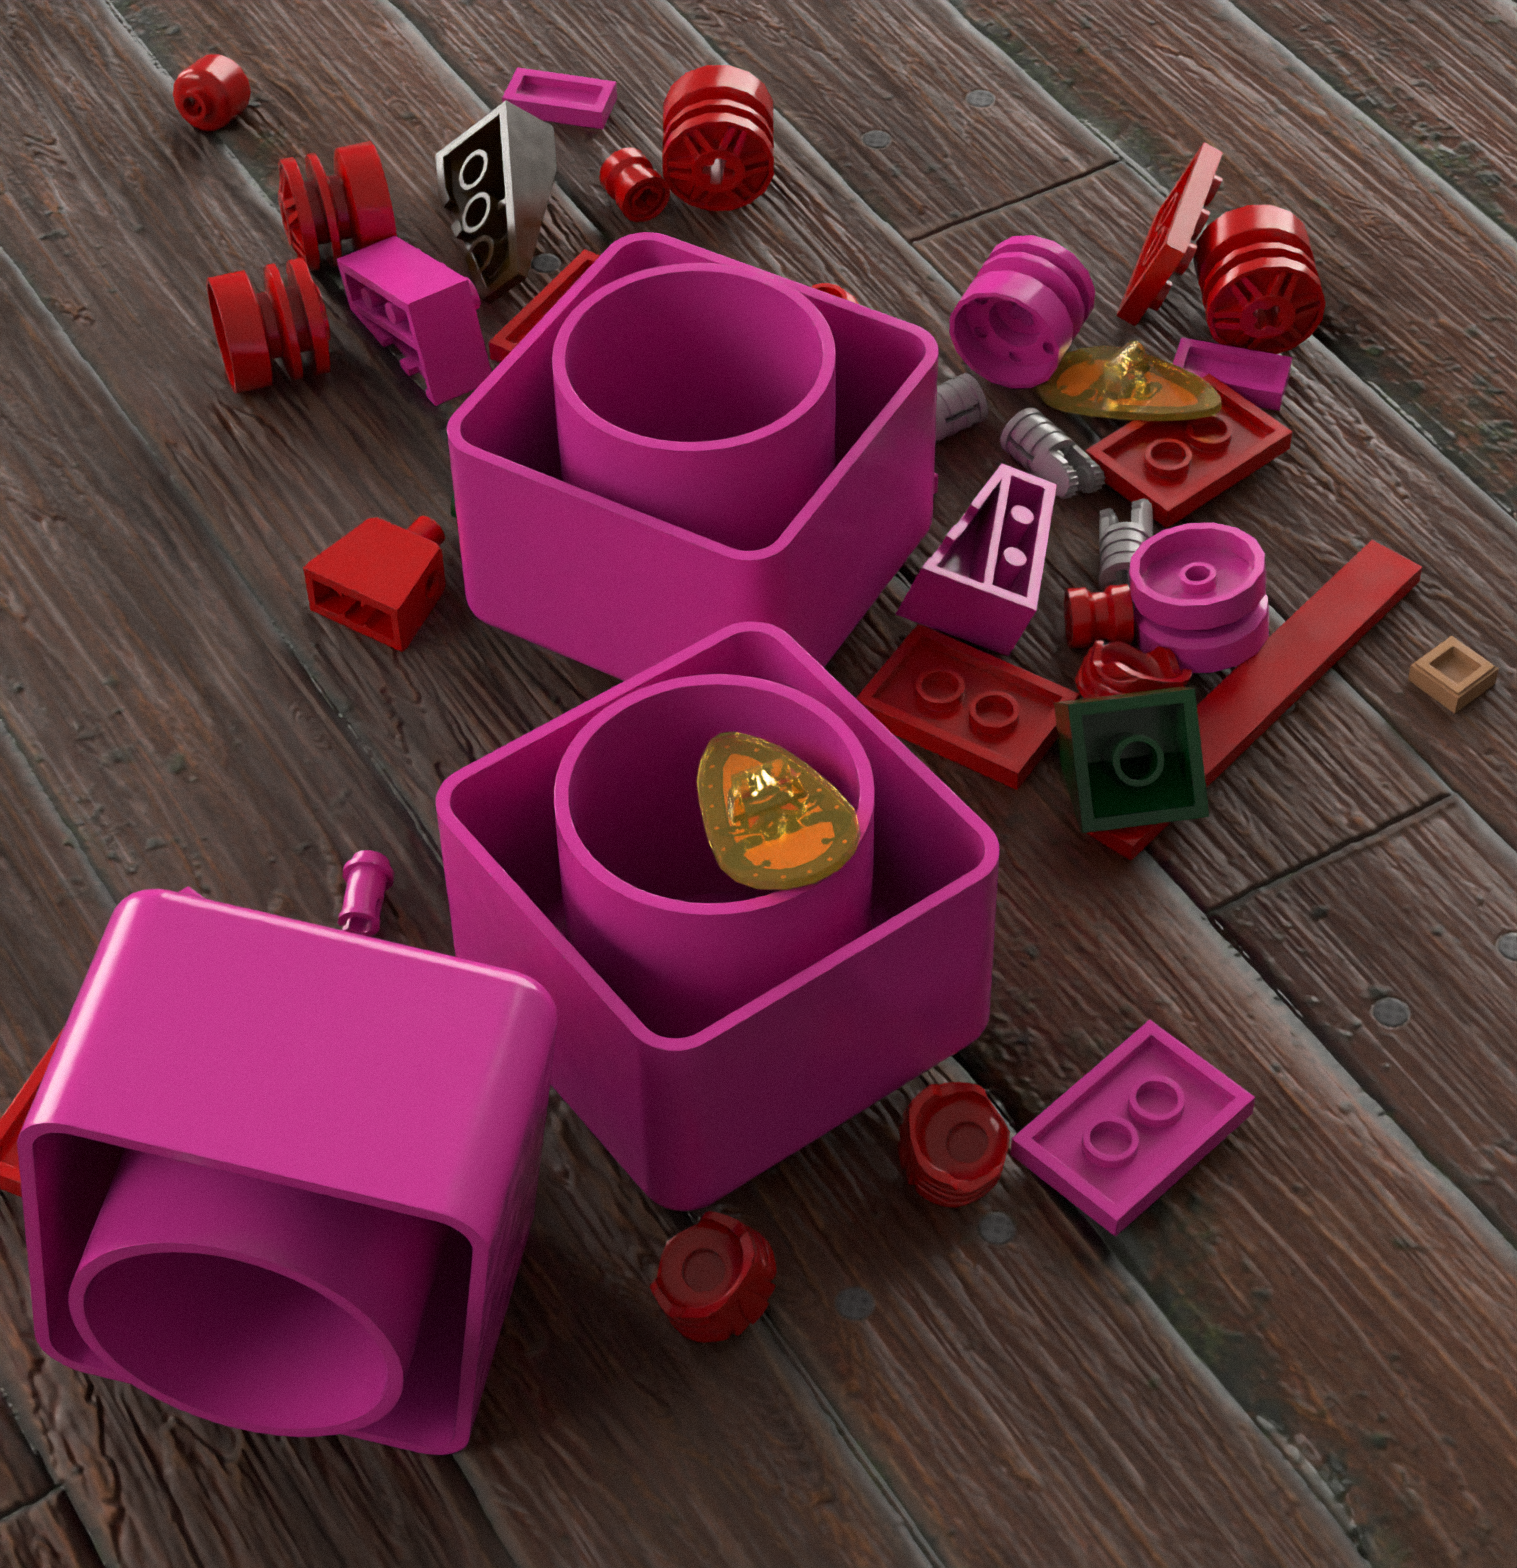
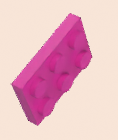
(1132, 1127)

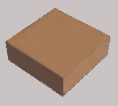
(1453, 674)

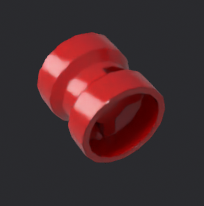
(634, 184)
(1098, 615)

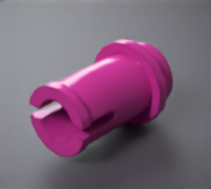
(367, 880)

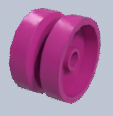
(1201, 595)

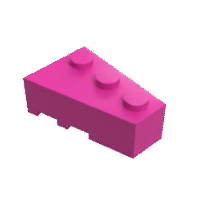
(421, 310)
(989, 565)

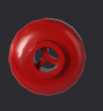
(211, 92)

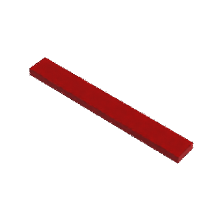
(1287, 667)

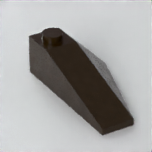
(498, 192)

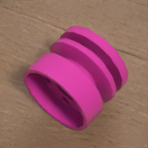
(1022, 311)

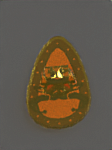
(1127, 386)
(772, 814)

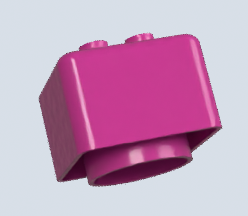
(693, 460)
(701, 1012)
(286, 1172)

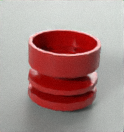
(718, 138)
(336, 206)
(1259, 279)
(269, 325)

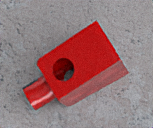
(380, 579)

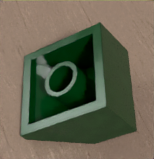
(1132, 758)

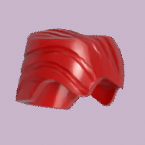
(1125, 669)
(952, 1144)
(715, 1278)

